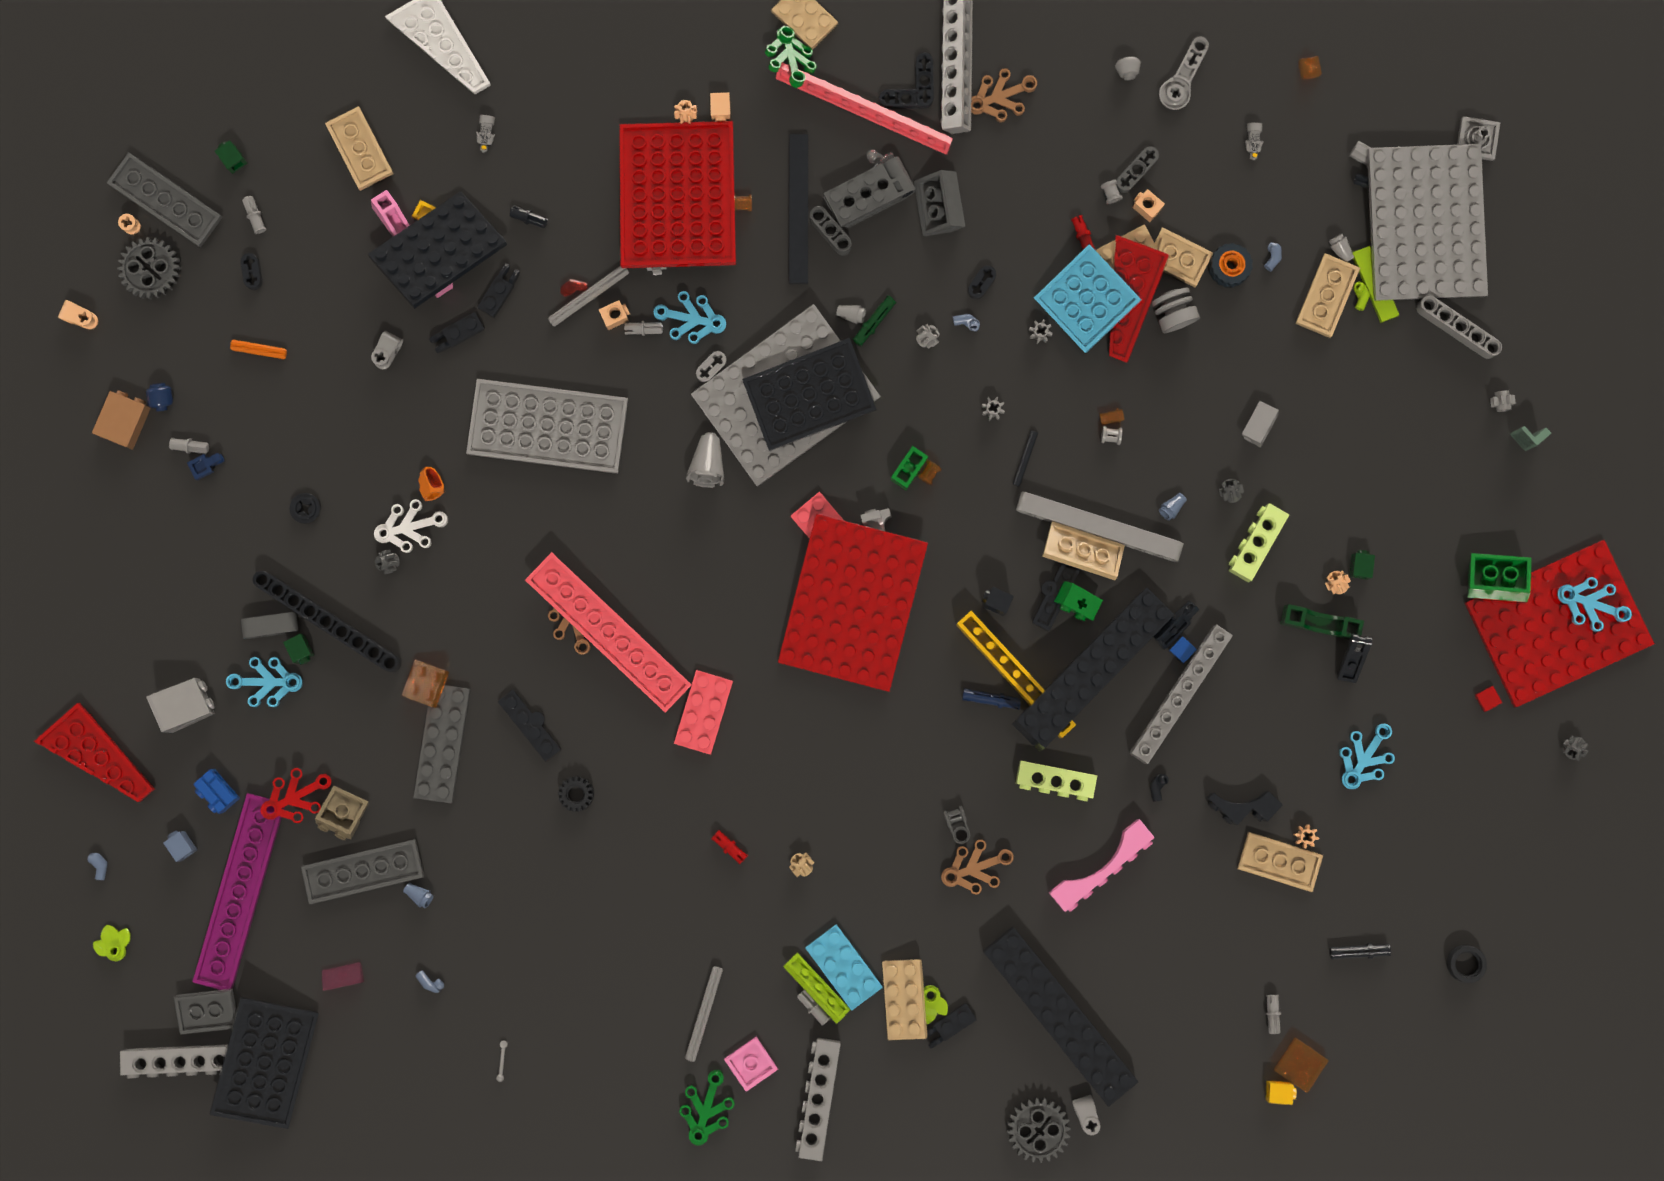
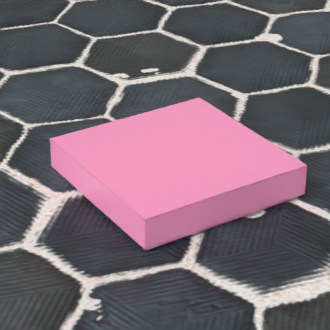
(751, 1064)

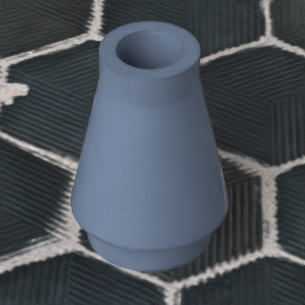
(1172, 506)
(419, 895)

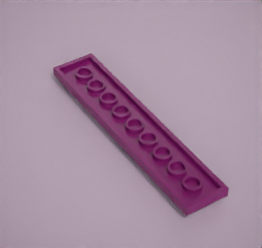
(237, 896)

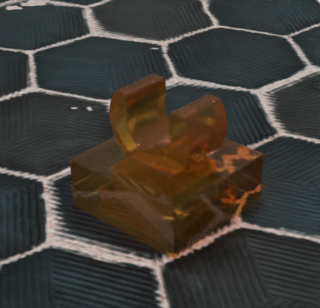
(1310, 67)

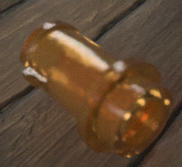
(1111, 417)

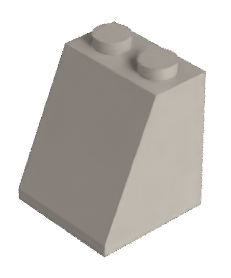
(181, 705)

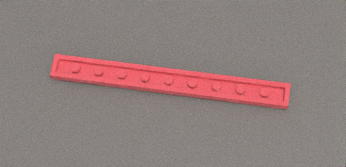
(870, 111)

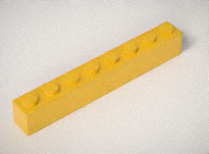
(1003, 661)

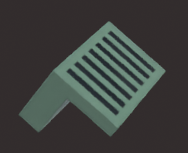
(1527, 440)

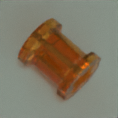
(743, 202)
(929, 472)

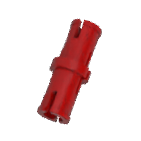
(1083, 233)
(729, 847)

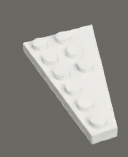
(436, 34)

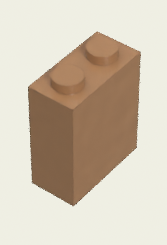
(121, 419)

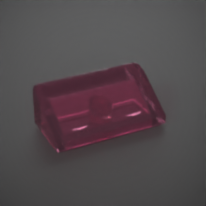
(342, 976)

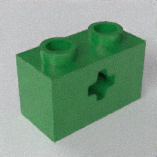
(909, 468)
(1087, 603)

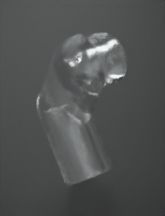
(876, 158)

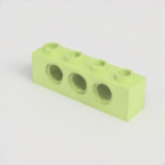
(1277, 519)
(1086, 781)

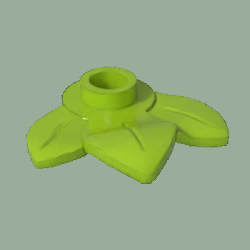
(110, 941)
(935, 1004)

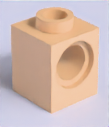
(720, 106)
(1148, 213)
(606, 314)

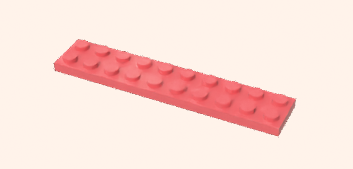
(608, 632)

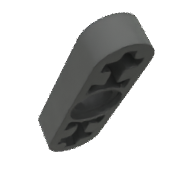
(1149, 163)

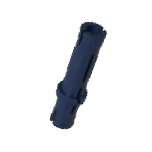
(992, 699)

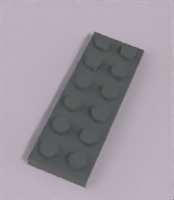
(164, 200)
(442, 746)
(362, 871)

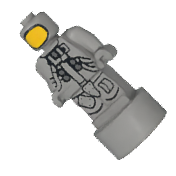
(485, 136)
(1254, 144)

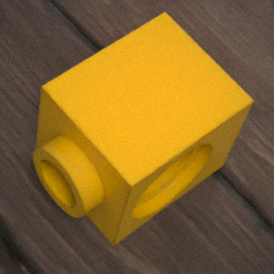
(1280, 1092)

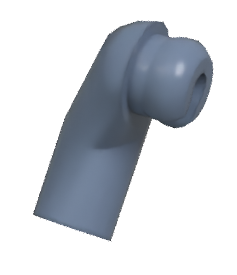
(428, 984)

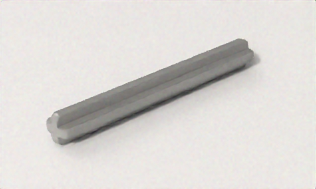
(588, 295)
(703, 1013)

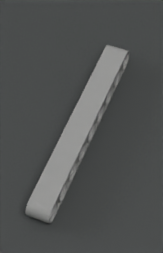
(1100, 526)

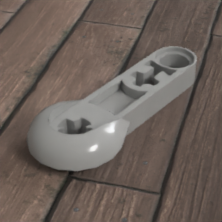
(1182, 80)

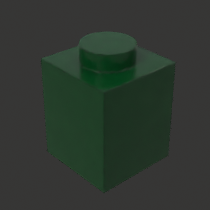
(230, 156)
(1362, 565)
(299, 649)

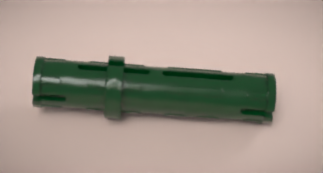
(869, 327)

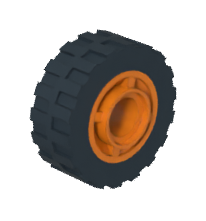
(1238, 257)

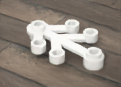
(408, 526)

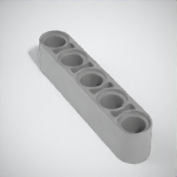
(1468, 327)

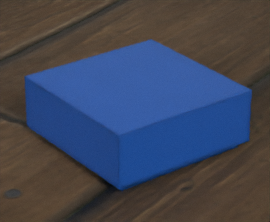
(1182, 649)

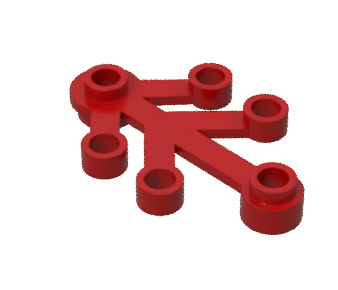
(292, 797)

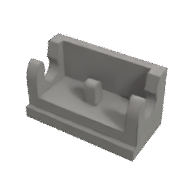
(1260, 424)

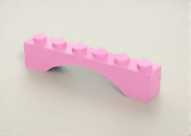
(394, 220)
(1132, 840)

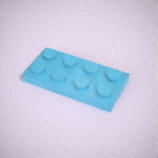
(844, 967)

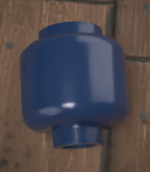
(159, 396)

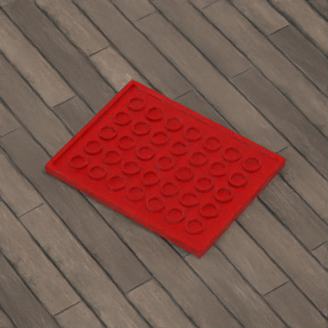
(677, 194)
(852, 602)
(1537, 642)

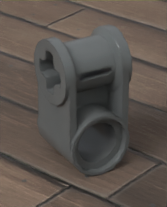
(957, 823)

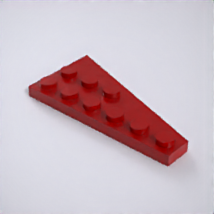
(1142, 270)
(90, 748)

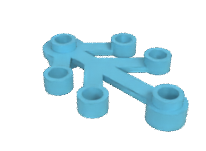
(692, 319)
(1590, 603)
(267, 682)
(1364, 758)

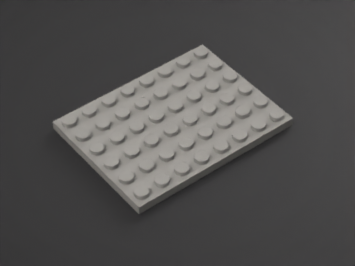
(1427, 222)
(730, 409)

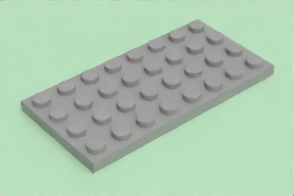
(547, 426)

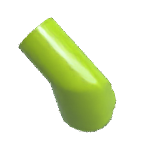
(1362, 294)

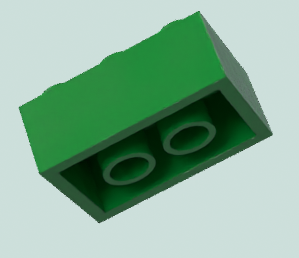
(1499, 577)

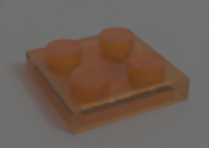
(425, 683)
(1301, 1065)

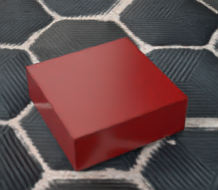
(1488, 698)

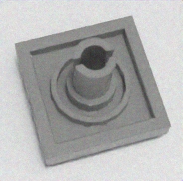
(1480, 132)

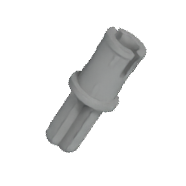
(254, 215)
(643, 328)
(188, 445)
(813, 1007)
(1273, 1014)

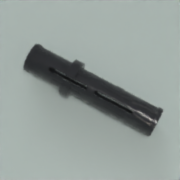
(1383, 950)

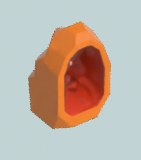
(430, 484)

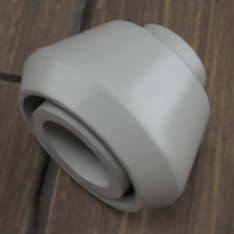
(1128, 67)

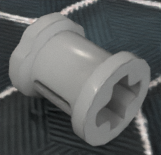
(1111, 191)
(1117, 439)

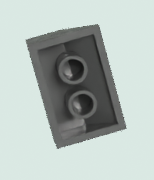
(939, 203)

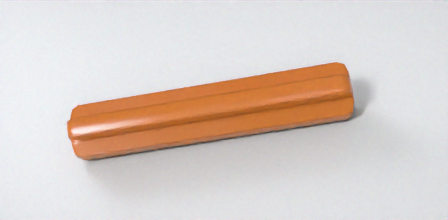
(258, 349)

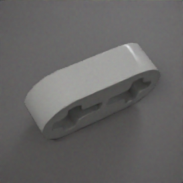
(708, 364)

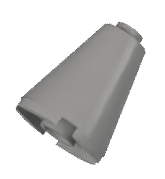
(707, 463)

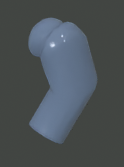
(1276, 256)
(968, 320)
(100, 865)

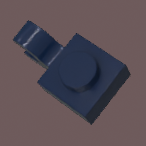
(203, 465)

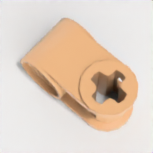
(76, 315)

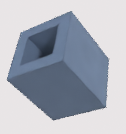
(179, 845)

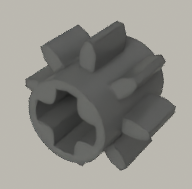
(1231, 490)
(387, 561)
(1575, 748)

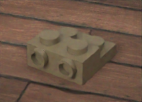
(341, 813)

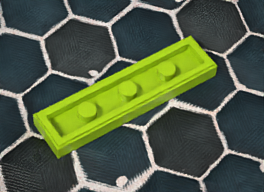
(1386, 308)
(816, 988)

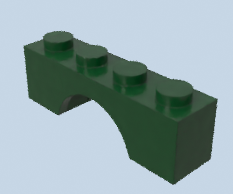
(1320, 623)

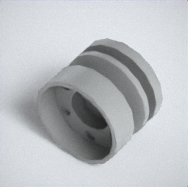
(1175, 310)

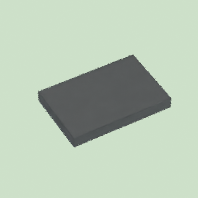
(205, 1011)

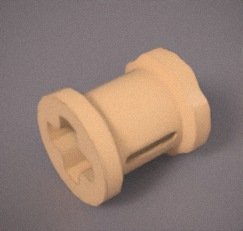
(130, 229)

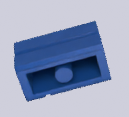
(215, 791)

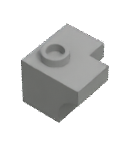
(876, 519)

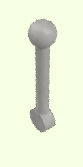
(503, 1044)

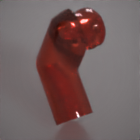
(573, 285)

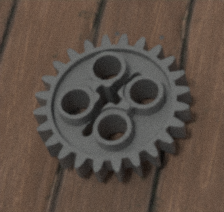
(137, 281)
(1025, 1118)

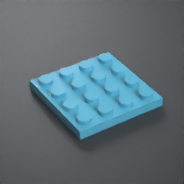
(1087, 298)

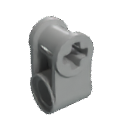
(388, 347)
(1086, 1111)

